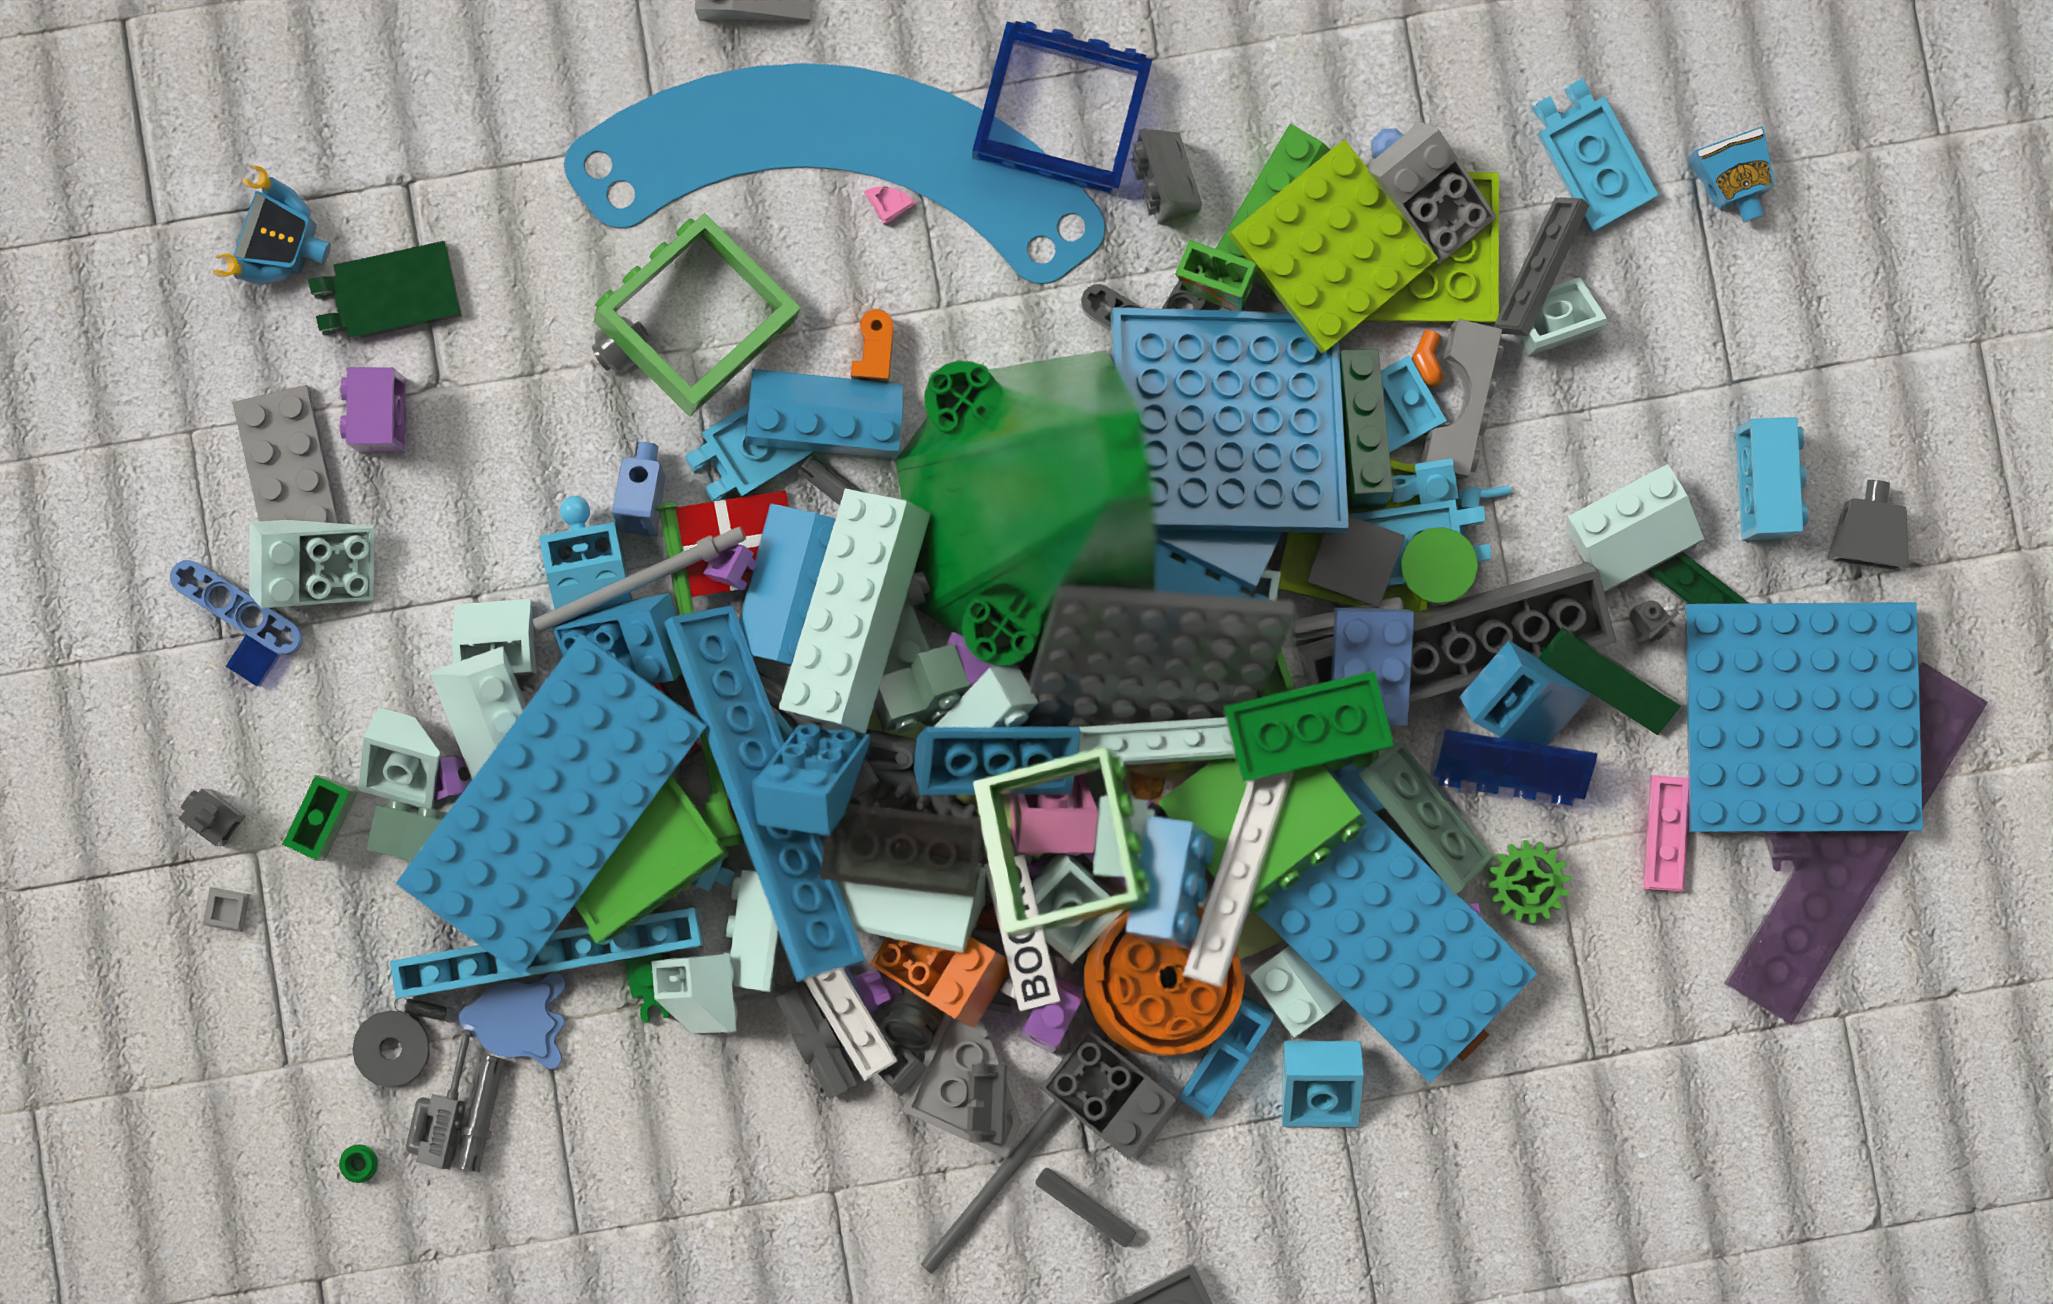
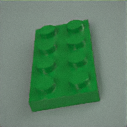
(1308, 727)

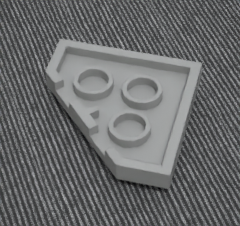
(943, 1087)

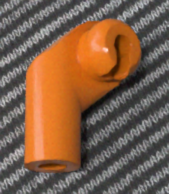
(1426, 361)

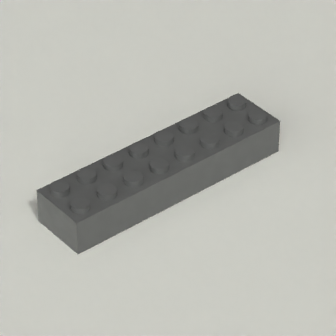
(1463, 636)

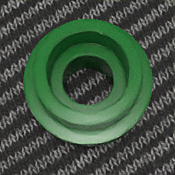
(350, 1172)

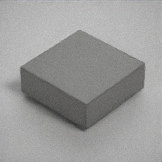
(226, 909)

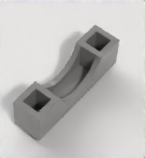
(1472, 354)

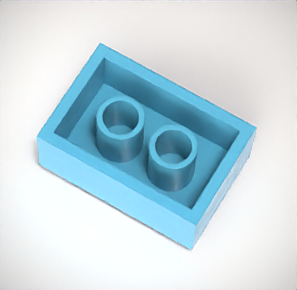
(1771, 478)

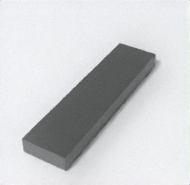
(1541, 266)

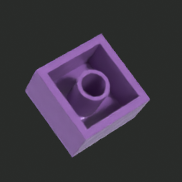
(374, 409)

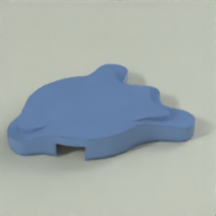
(517, 1020)

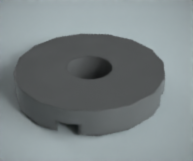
(369, 1055)

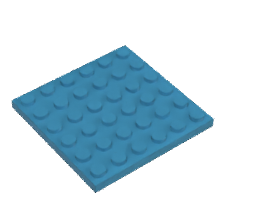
(1236, 419)
(1803, 717)

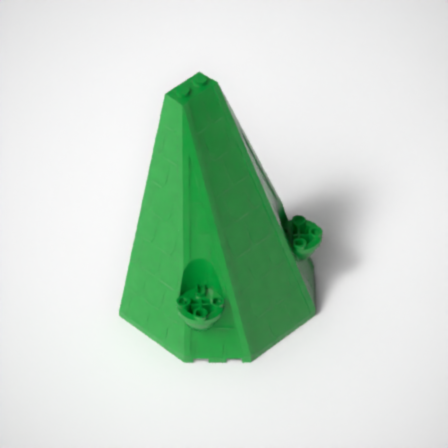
(1028, 488)

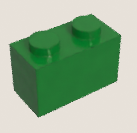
(319, 818)

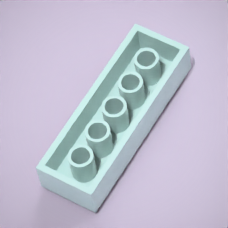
(855, 610)

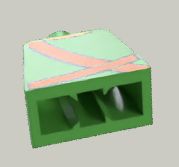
(1221, 276)

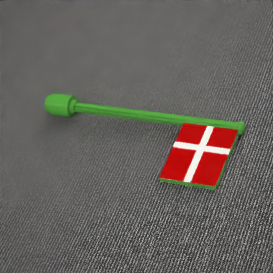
(681, 531)

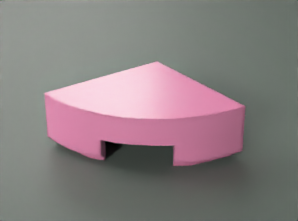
(889, 202)

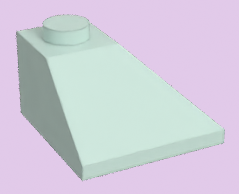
(399, 760)

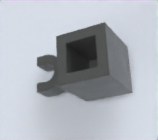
(211, 816)

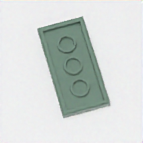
(1427, 816)

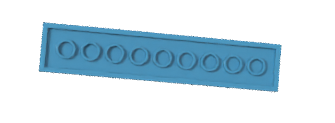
(743, 743)

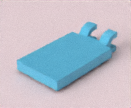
(1593, 156)
(740, 464)
(1417, 518)

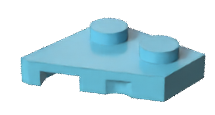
(1407, 404)

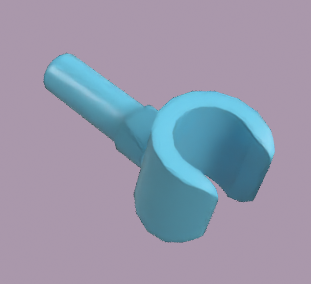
(1471, 496)

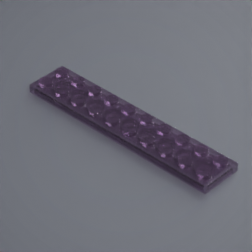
(1844, 868)

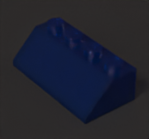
(1511, 766)

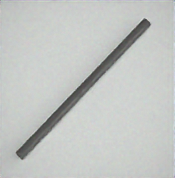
(996, 1183)

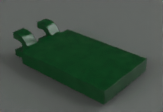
(389, 291)

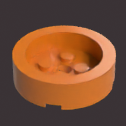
(1140, 1013)

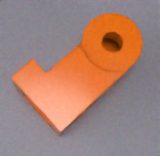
(877, 351)

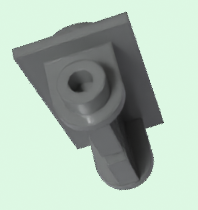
(1651, 620)
(988, 1088)

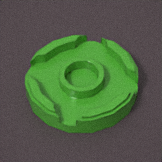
(1439, 565)

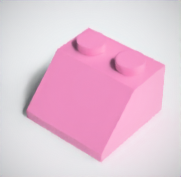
(1055, 821)

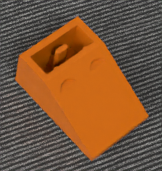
(946, 978)

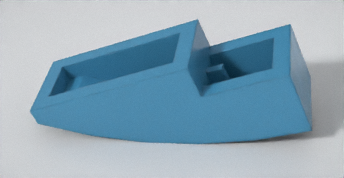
(1226, 1058)

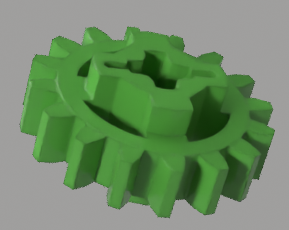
(1528, 899)

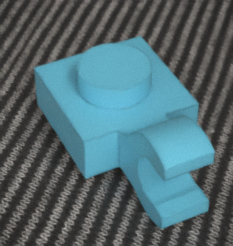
(1432, 481)

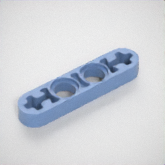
(238, 604)

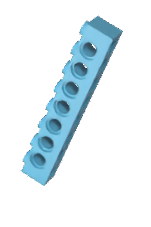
(561, 951)

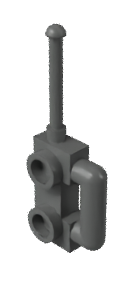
(446, 1121)

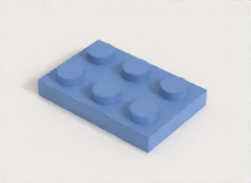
(1379, 643)

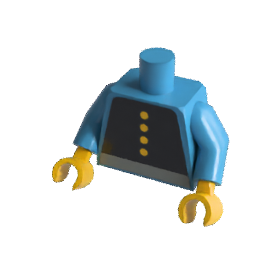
(274, 235)

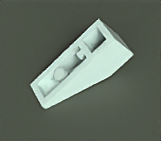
(995, 700)

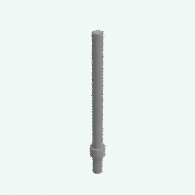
(706, 549)

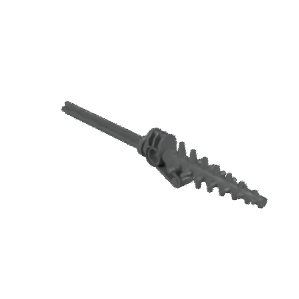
(892, 762)

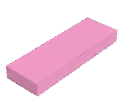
(1666, 833)

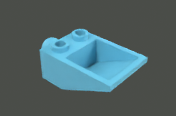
(587, 567)

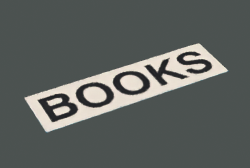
(1028, 953)

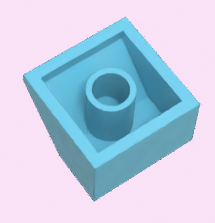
(1321, 1083)

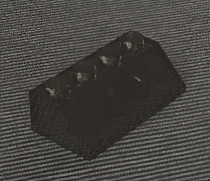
(905, 851)

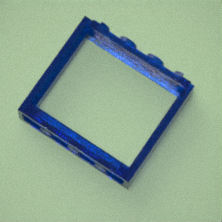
(1062, 44)

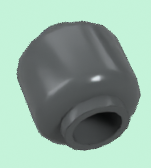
(609, 352)

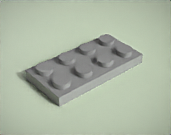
(285, 457)

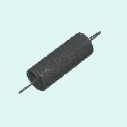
(425, 1009)

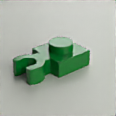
(641, 982)

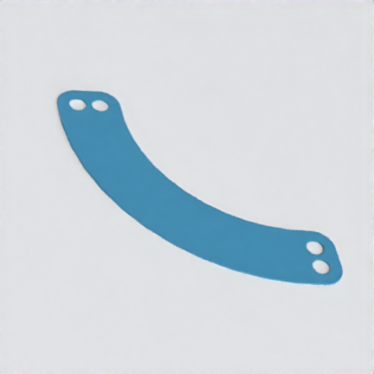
(832, 121)

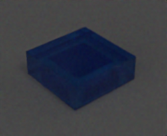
(252, 661)

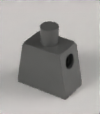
(1872, 531)

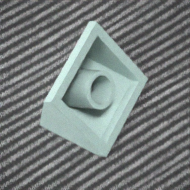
(1565, 317)

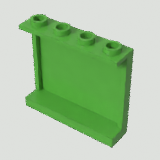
(1310, 825)
(651, 864)

